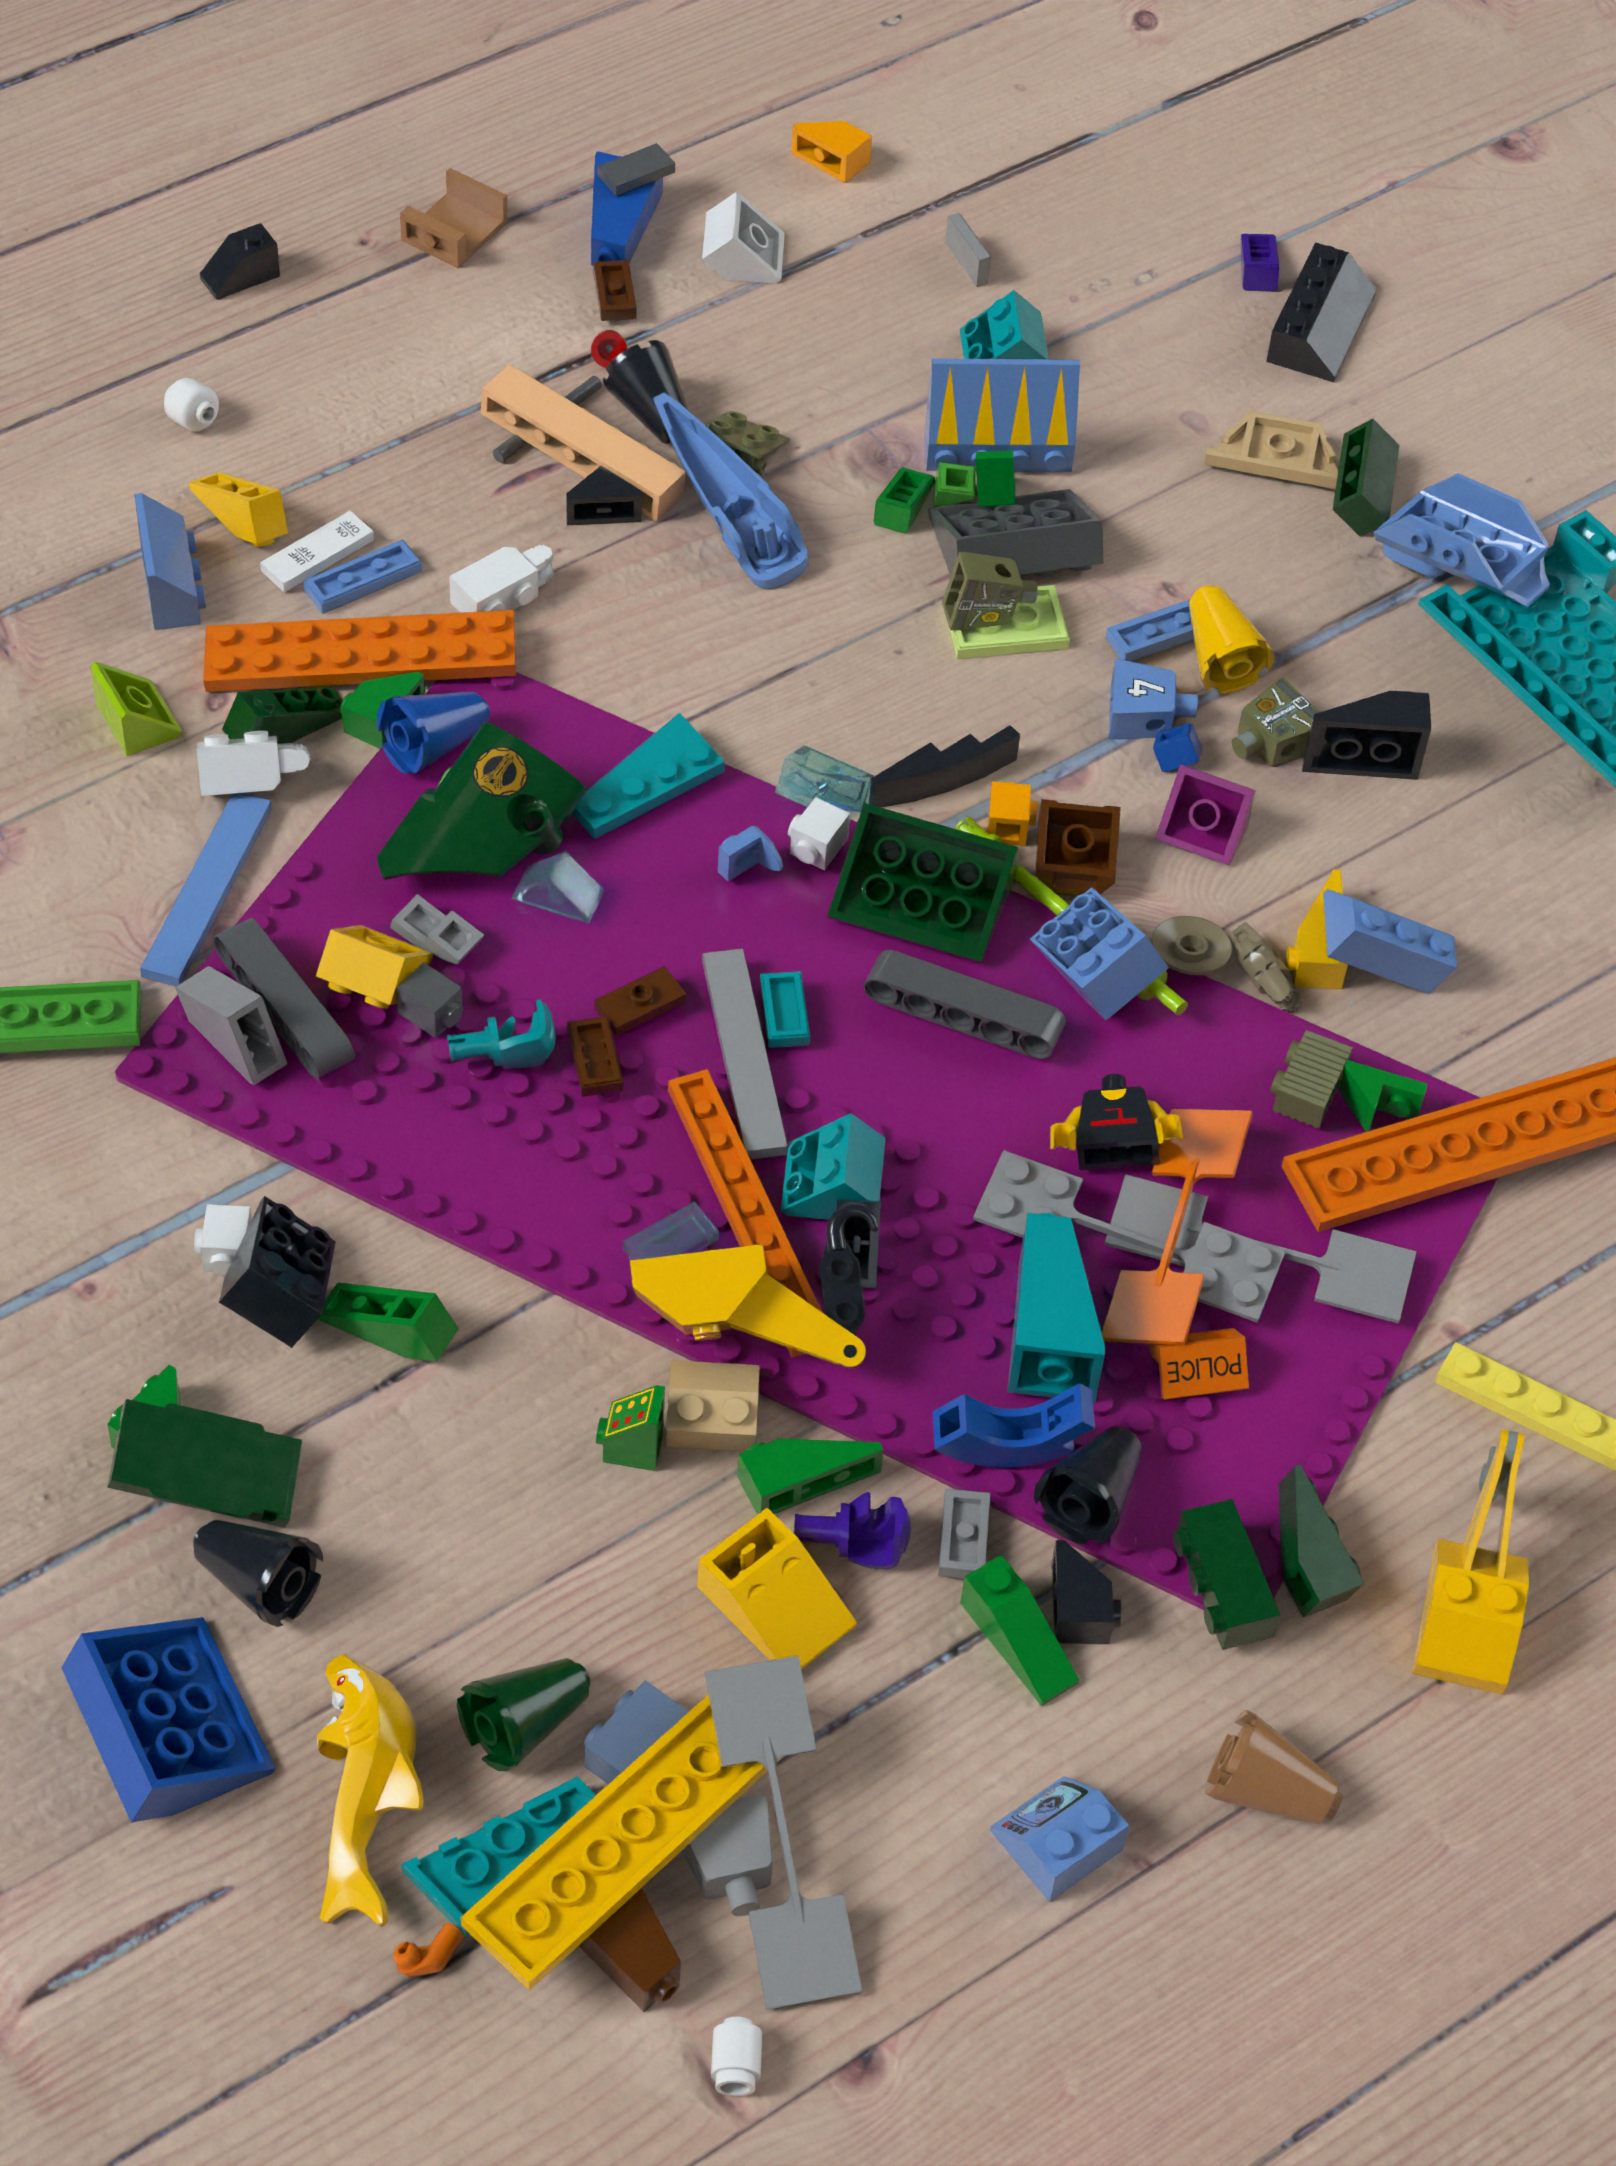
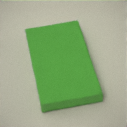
(70, 1016)

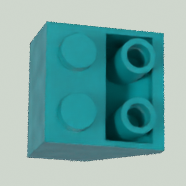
(1005, 331)
(831, 1165)

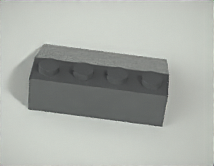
(1037, 532)

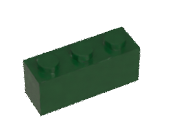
(1366, 477)
(1226, 1574)

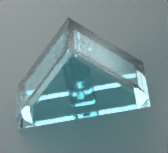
(560, 887)

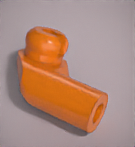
(428, 1959)

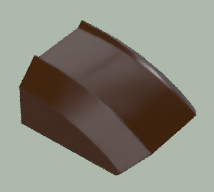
(1077, 847)

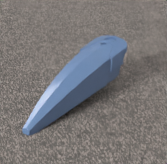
(739, 501)

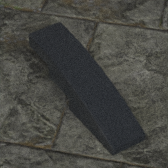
(937, 772)

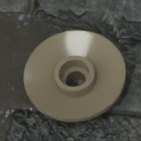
(1192, 945)

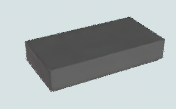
(636, 169)

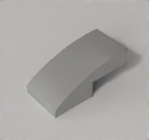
(429, 929)

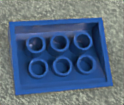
(165, 1716)

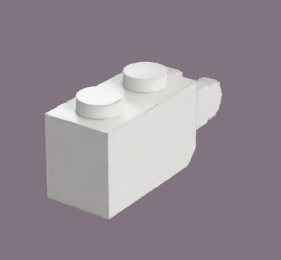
(501, 580)
(246, 763)

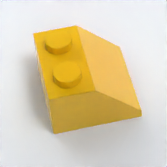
(369, 963)

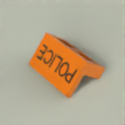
(1204, 1365)

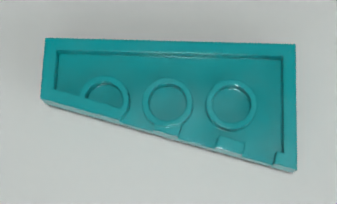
(651, 775)
(473, 1865)

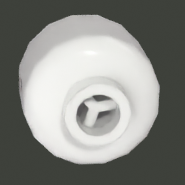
(191, 404)

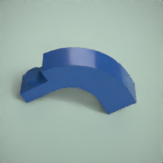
(1013, 1437)

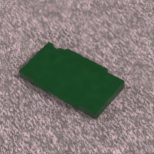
(205, 1462)

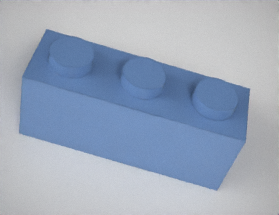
(168, 565)
(1387, 943)

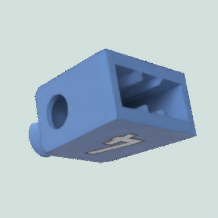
(1145, 701)

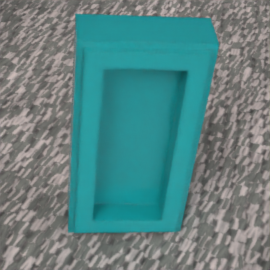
(784, 1009)

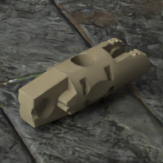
(1265, 967)

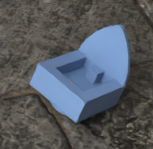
(746, 850)

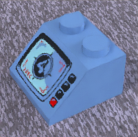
(1062, 1835)

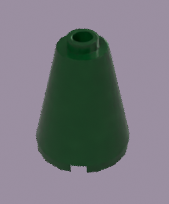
(520, 1709)

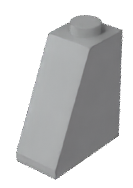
(233, 1022)

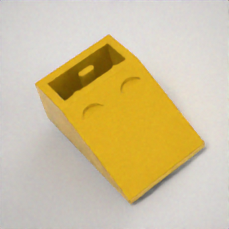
(774, 1591)

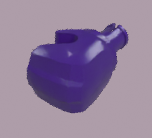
(862, 1534)

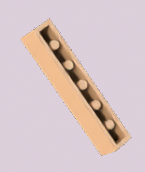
(580, 438)

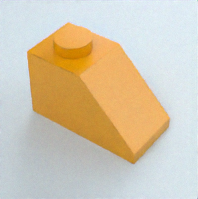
(832, 147)

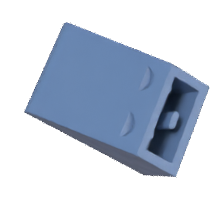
(1099, 953)

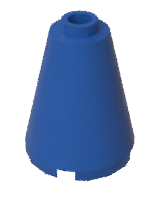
(428, 726)

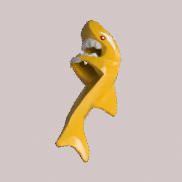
(377, 1777)

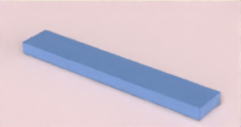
(206, 889)

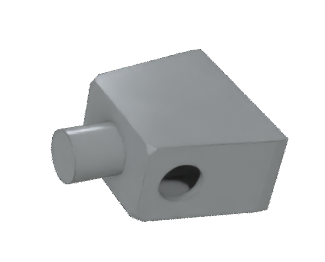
(734, 1855)

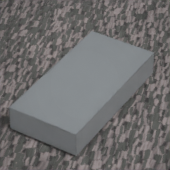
(968, 249)

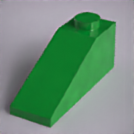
(394, 1319)
(799, 1470)
(1017, 1629)

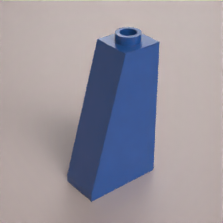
(620, 219)

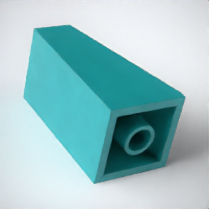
(1055, 1317)

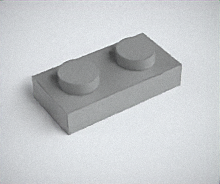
(963, 1532)

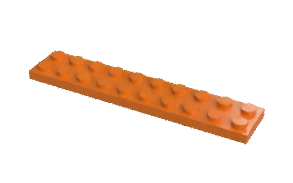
(1456, 1146)

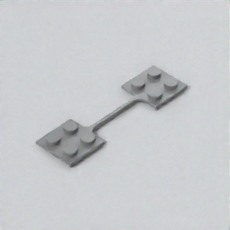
(1234, 1266)
(1353, 1272)
(805, 1943)

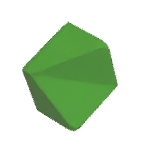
(953, 484)

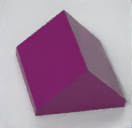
(1206, 815)

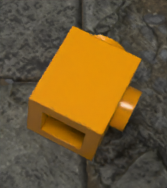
(1011, 812)

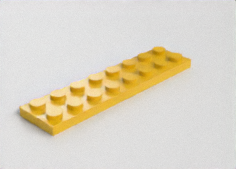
(609, 1849)

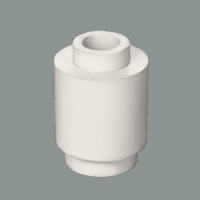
(736, 2056)

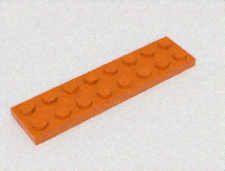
(359, 650)

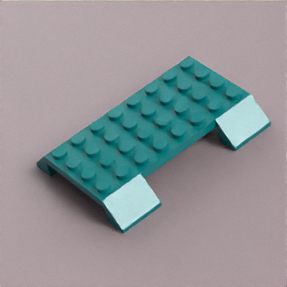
(1560, 647)

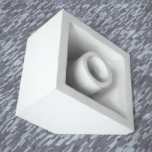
(742, 242)

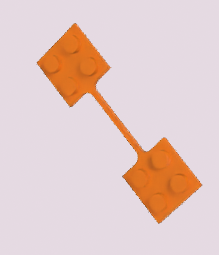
(1160, 1302)

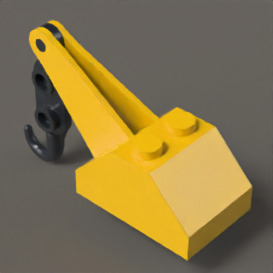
(732, 1290)

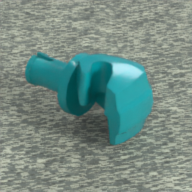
(507, 1046)

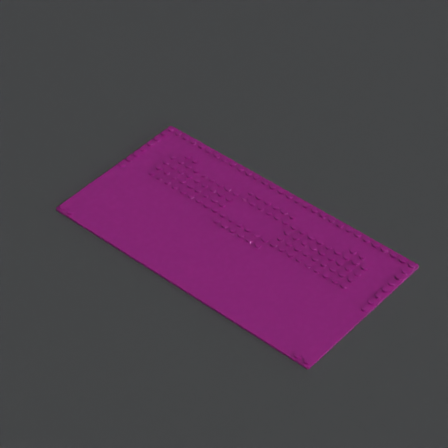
(560, 1179)

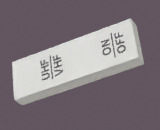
(317, 551)

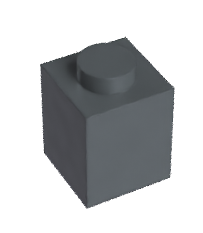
(430, 1000)

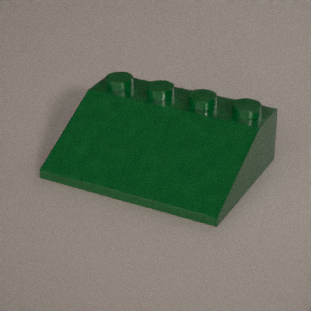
(924, 882)

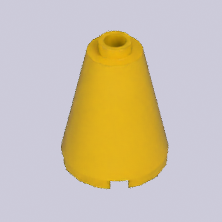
(1226, 642)

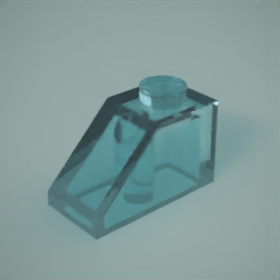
(814, 774)

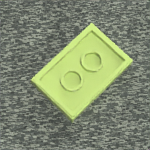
(1032, 629)

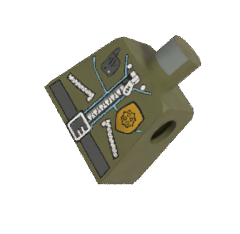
(985, 591)
(1275, 725)

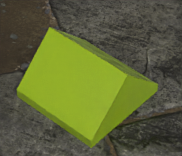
(132, 709)

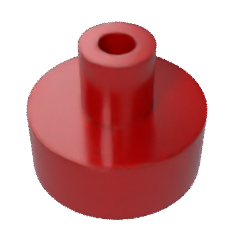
(598, 348)

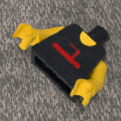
(1116, 1127)

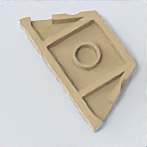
(1277, 449)

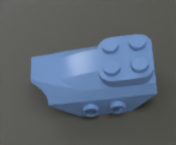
(1471, 534)

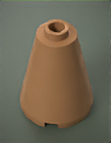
(1271, 1775)

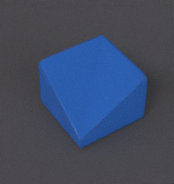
(1177, 747)

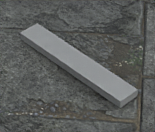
(744, 1054)

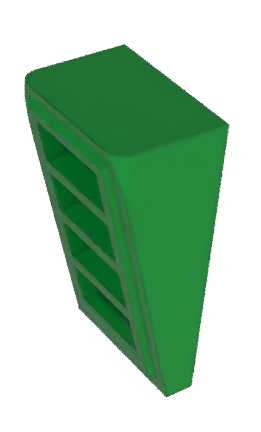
(900, 504)

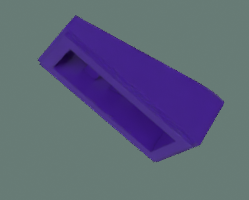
(1259, 262)

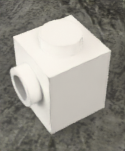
(818, 833)
(221, 1236)

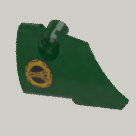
(485, 812)

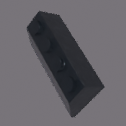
(1321, 314)

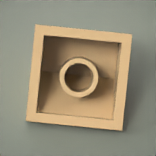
(712, 1406)

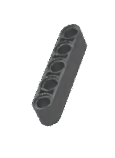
(288, 1000)
(965, 1004)

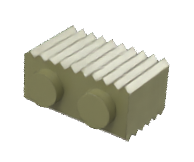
(1310, 1079)

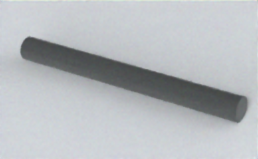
(577, 396)

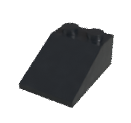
(1371, 737)

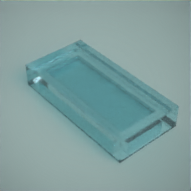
(676, 1234)

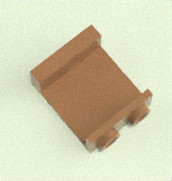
(458, 221)

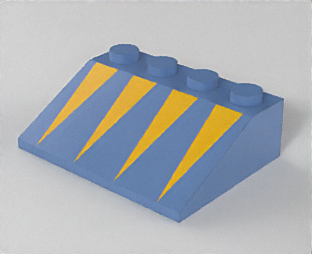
(1002, 408)

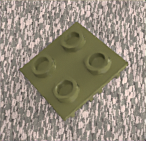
(746, 438)

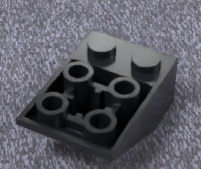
(279, 1273)

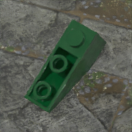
(283, 712)
(1312, 1554)

